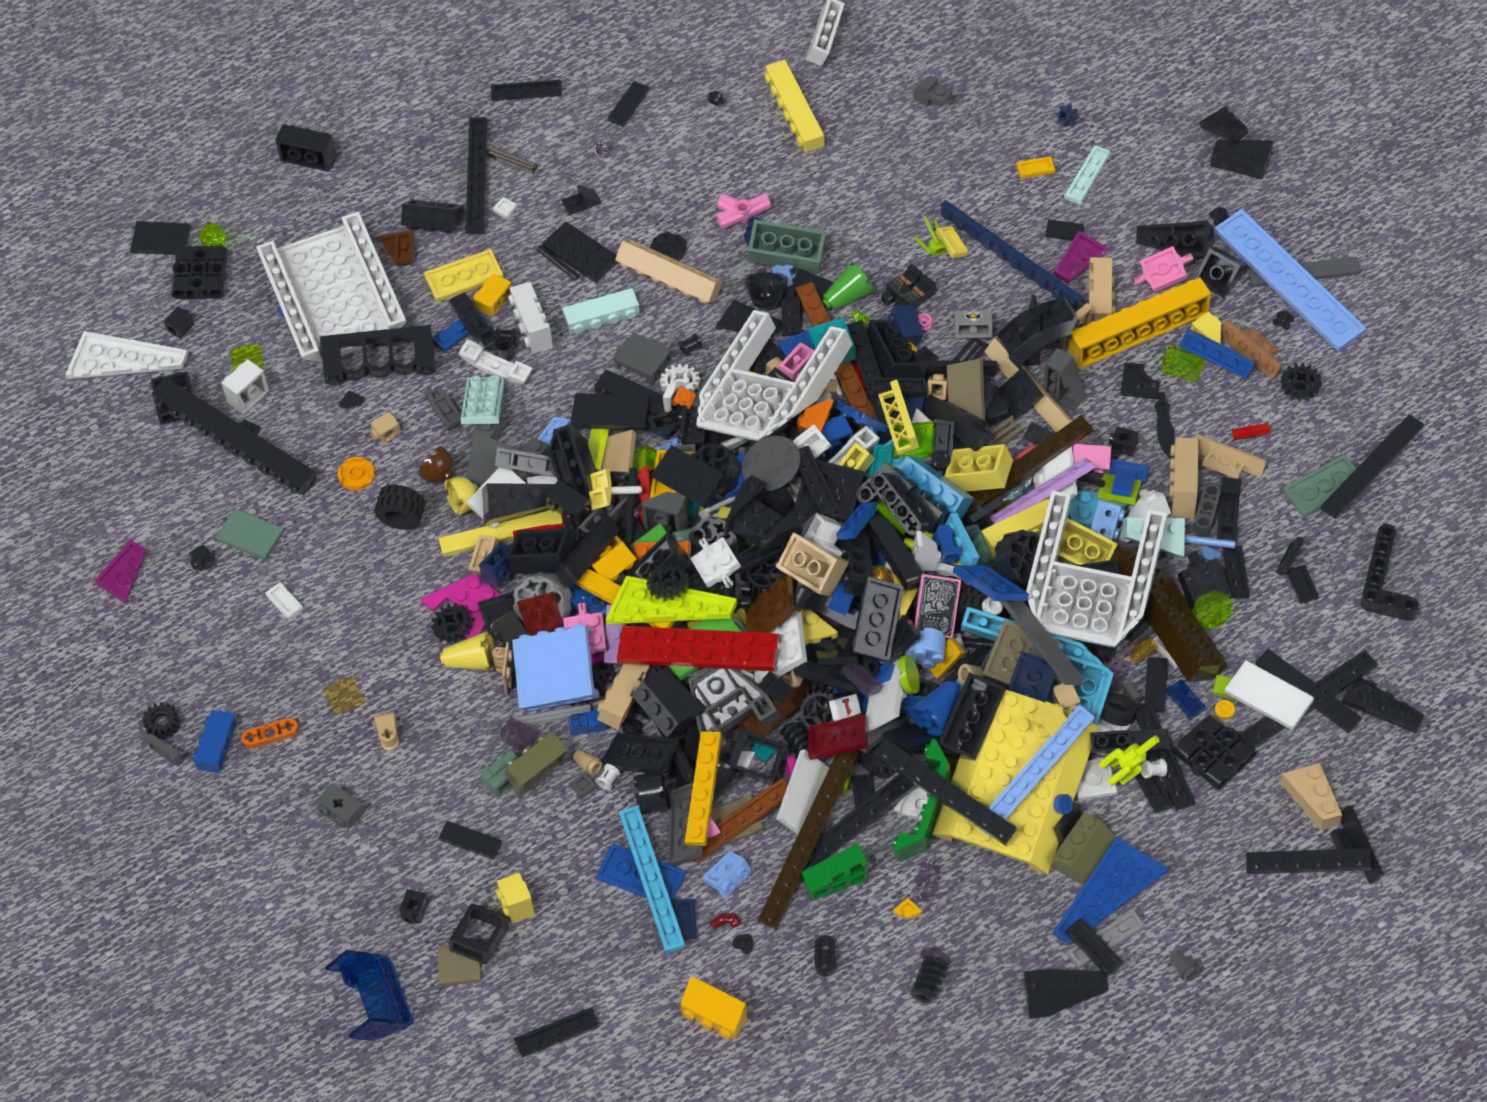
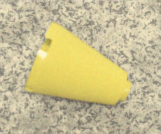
(470, 653)

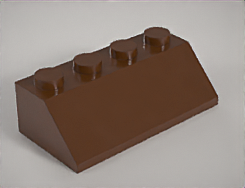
(753, 724)

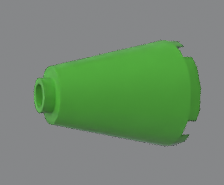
(847, 288)

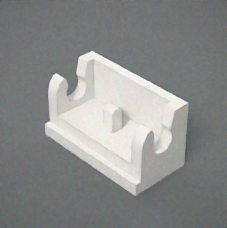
(814, 439)

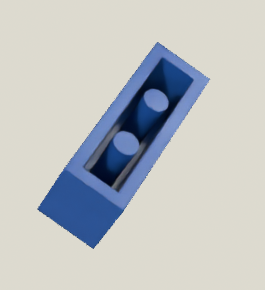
(215, 741)

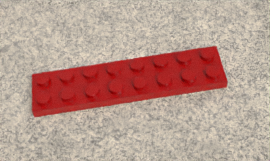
(698, 648)

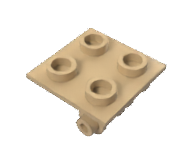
(504, 664)

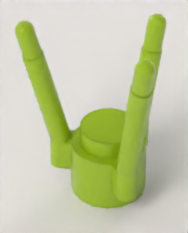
(936, 246)

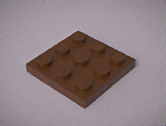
(771, 606)

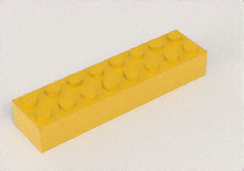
(1139, 323)

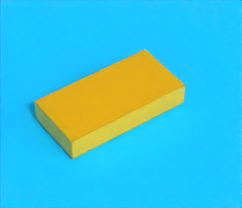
(1035, 167)

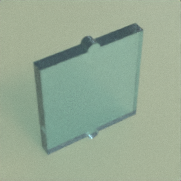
(1014, 491)

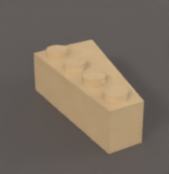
(1184, 477)
(619, 697)

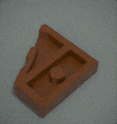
(400, 246)

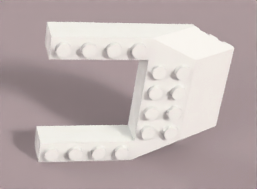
(758, 404)
(1088, 601)

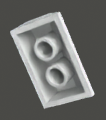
(1055, 467)

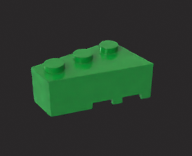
(836, 873)

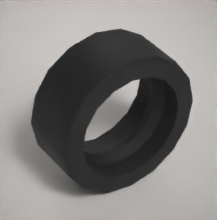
(1118, 709)

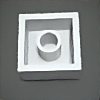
(245, 386)

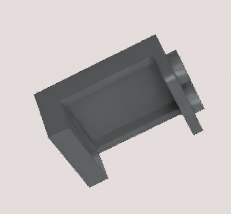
(643, 357)

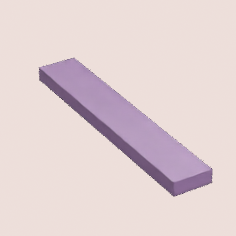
(1044, 490)

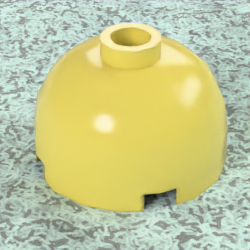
(460, 491)

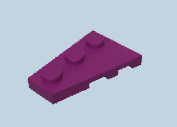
(122, 571)

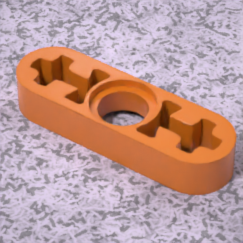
(285, 734)

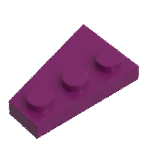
(1078, 256)

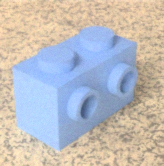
(1107, 519)

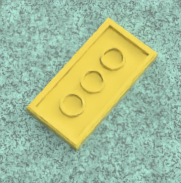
(462, 275)

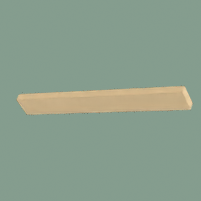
(1045, 406)

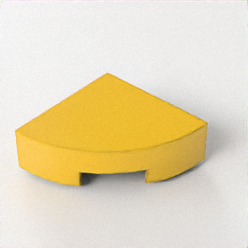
(907, 909)

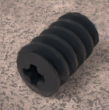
(795, 736)
(928, 979)

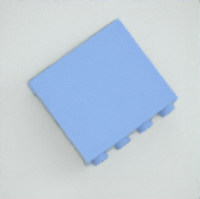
(554, 668)

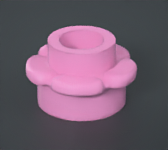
(927, 319)

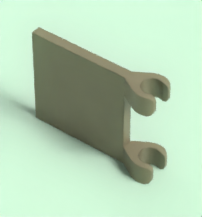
(721, 812)

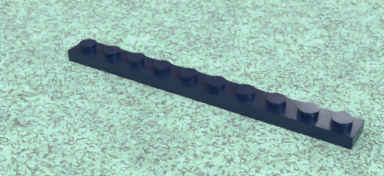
(1011, 255)

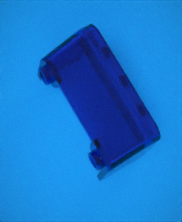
(379, 992)

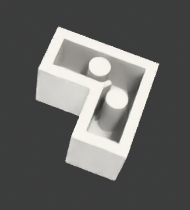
(823, 532)

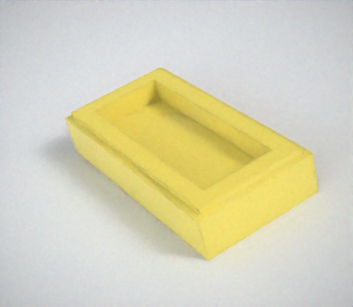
(952, 241)

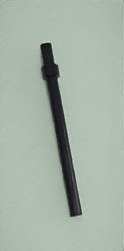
(630, 512)

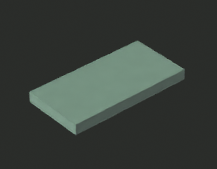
(1315, 488)

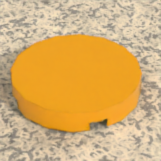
(356, 473)

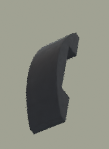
(472, 321)
(1228, 509)

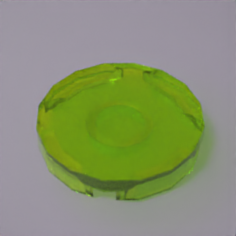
(1213, 609)

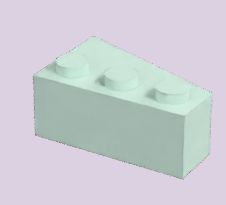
(1173, 536)

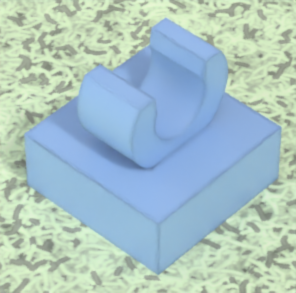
(785, 271)

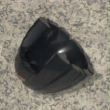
(766, 289)

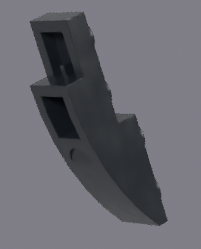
(1110, 740)

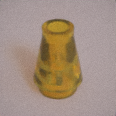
(1144, 649)

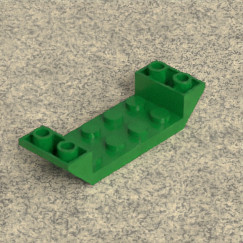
(909, 845)

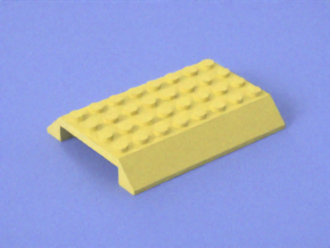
(1003, 754)

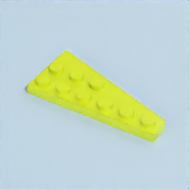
(636, 605)

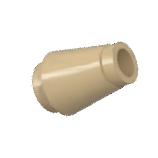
(589, 763)

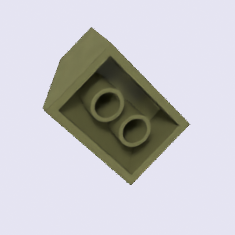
(535, 762)
(1083, 849)

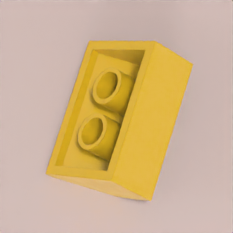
(713, 1009)

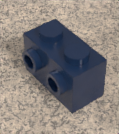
(906, 322)
(495, 566)

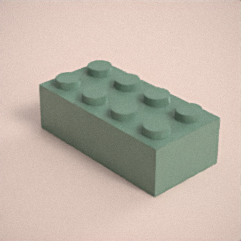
(786, 244)

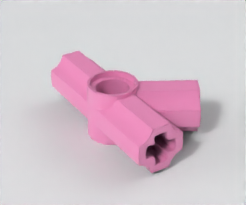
(739, 210)

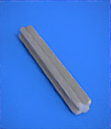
(552, 715)

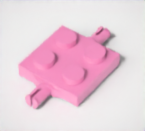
(1163, 269)
(594, 621)

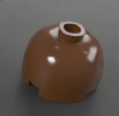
(437, 466)

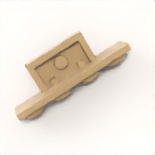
(1228, 459)

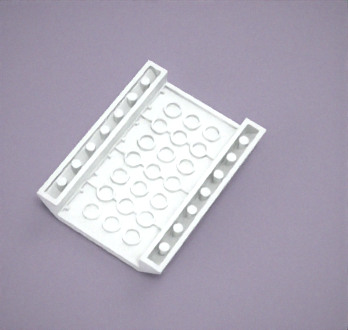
(331, 286)

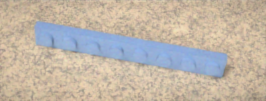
(1041, 763)

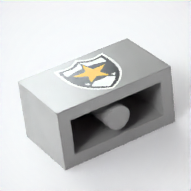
(973, 324)

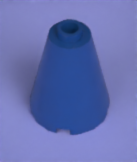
(936, 708)

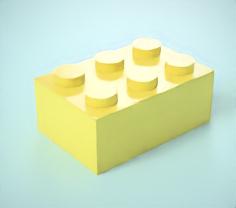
(980, 469)
(1084, 545)

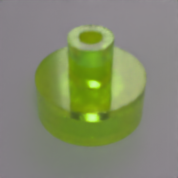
(859, 315)

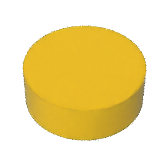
(1224, 710)

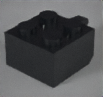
(1202, 578)

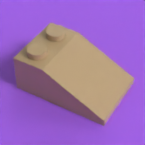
(812, 565)

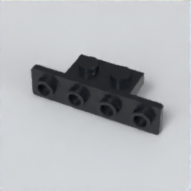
(1353, 838)

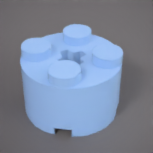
(929, 648)

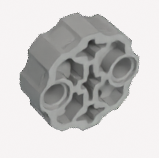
(553, 582)

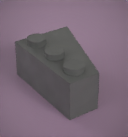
(1063, 380)

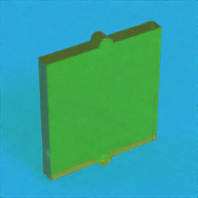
(241, 354)

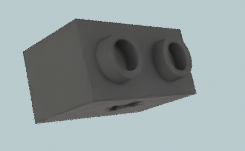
(340, 806)

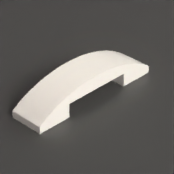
(494, 365)

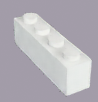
(825, 31)

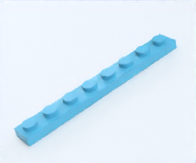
(651, 880)

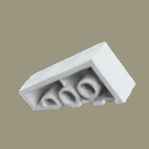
(531, 318)

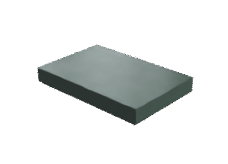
(250, 534)

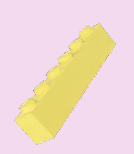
(794, 106)

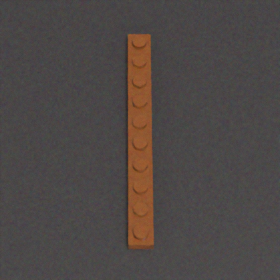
(845, 372)

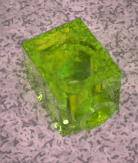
(212, 235)

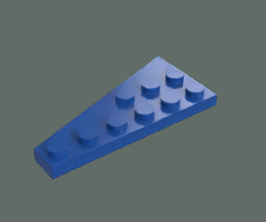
(1113, 883)

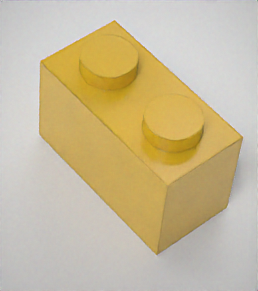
(492, 295)

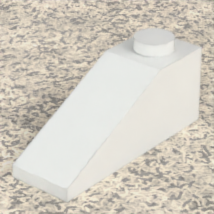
(1150, 501)

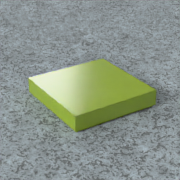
(1105, 492)

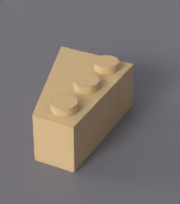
(1100, 287)
(1313, 793)

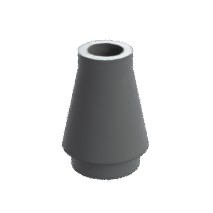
(1186, 968)

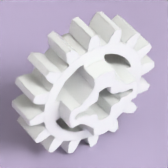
(681, 377)

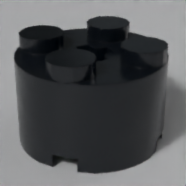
(651, 794)

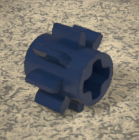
(1067, 115)

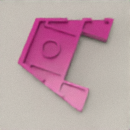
(466, 592)

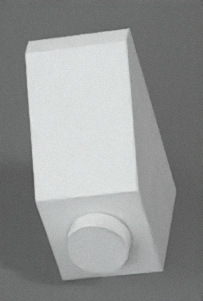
(925, 552)

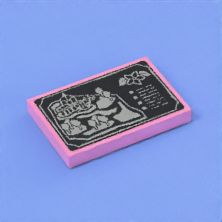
(937, 604)

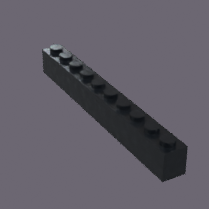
(233, 436)

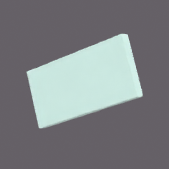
(482, 400)

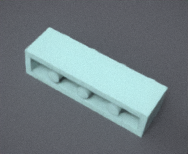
(601, 311)

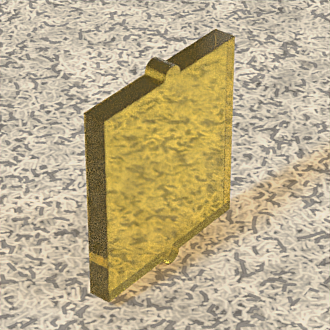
(344, 695)

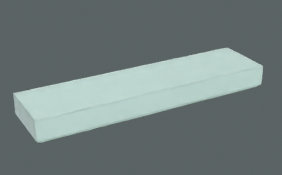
(1087, 175)

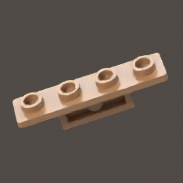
(1254, 346)

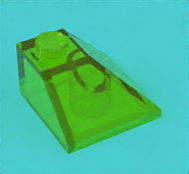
(1182, 363)

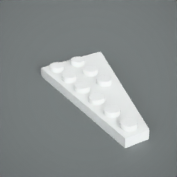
(111, 355)

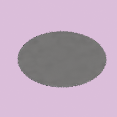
(772, 461)

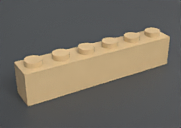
(668, 270)

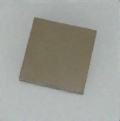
(456, 968)

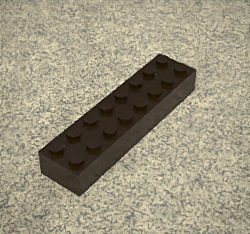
(1175, 623)

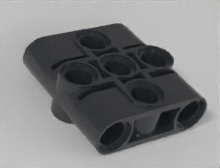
(199, 272)
(1215, 768)

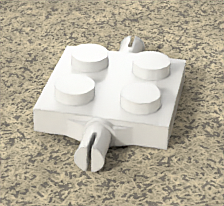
(715, 562)

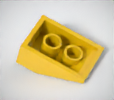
(614, 560)

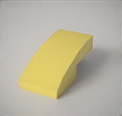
(602, 489)

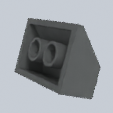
(666, 509)

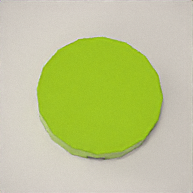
(910, 676)

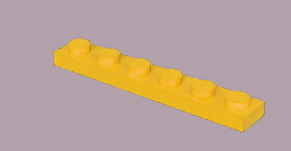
(703, 788)

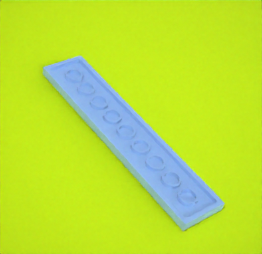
(1290, 280)

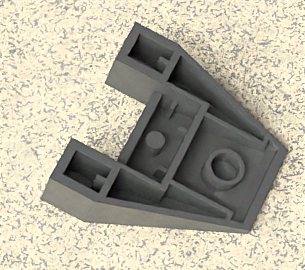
(483, 452)
(728, 700)

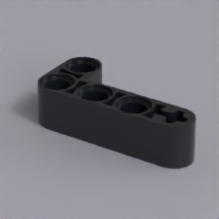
(896, 506)

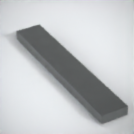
(1319, 270)

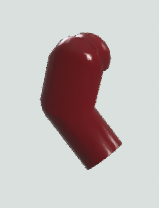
(723, 918)

